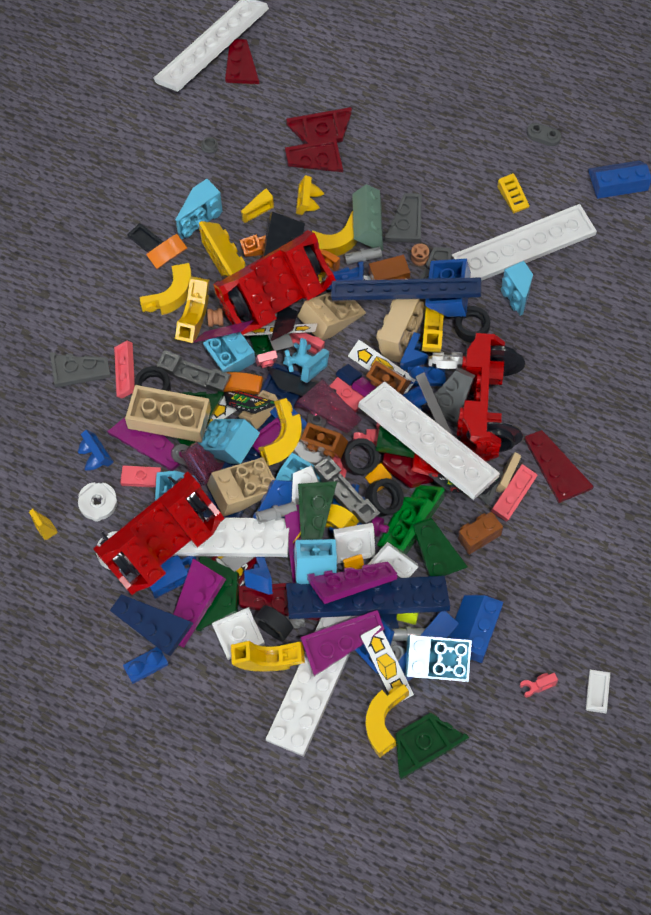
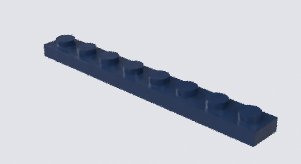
(406, 289)

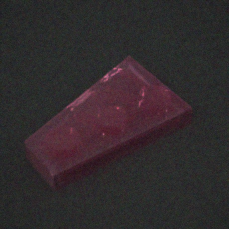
(328, 404)

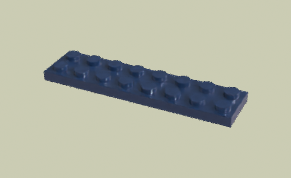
(394, 597)

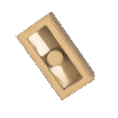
(259, 418)

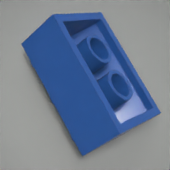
(620, 179)
(449, 269)
(477, 623)

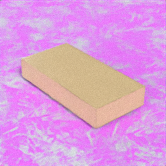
(508, 472)

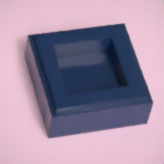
(349, 374)

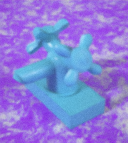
(310, 364)

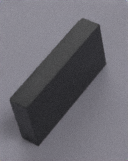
(144, 238)

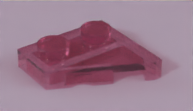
(201, 462)

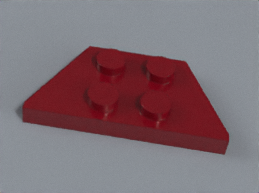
(321, 125)
(401, 467)

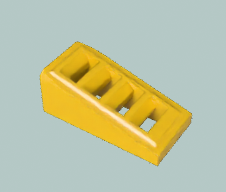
(510, 182)
(258, 206)
(43, 524)

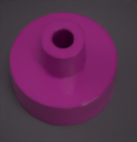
(379, 526)

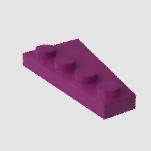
(338, 641)

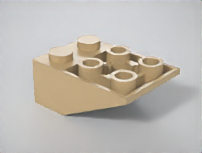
(329, 314)
(240, 485)

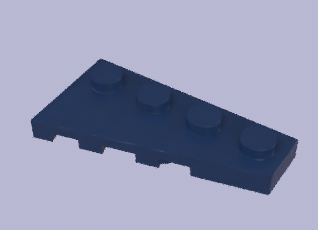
(154, 624)

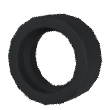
(472, 311)
(153, 371)
(374, 457)
(396, 494)
(273, 623)

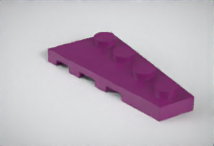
(149, 444)
(342, 584)
(197, 595)

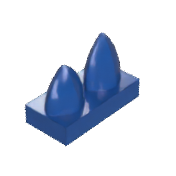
(435, 375)
(99, 454)
(145, 665)

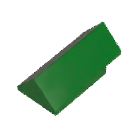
(416, 508)

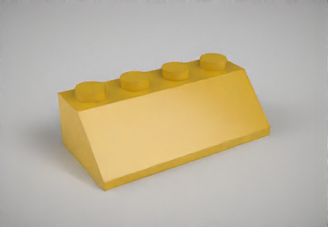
(220, 249)

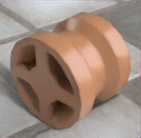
(421, 250)
(215, 317)

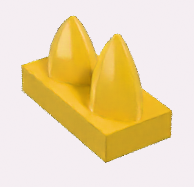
(305, 191)

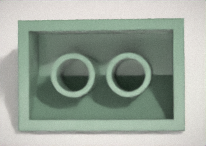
(368, 216)

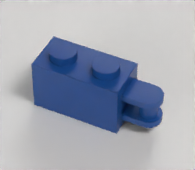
(174, 577)

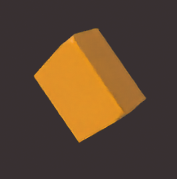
(377, 474)
(355, 562)

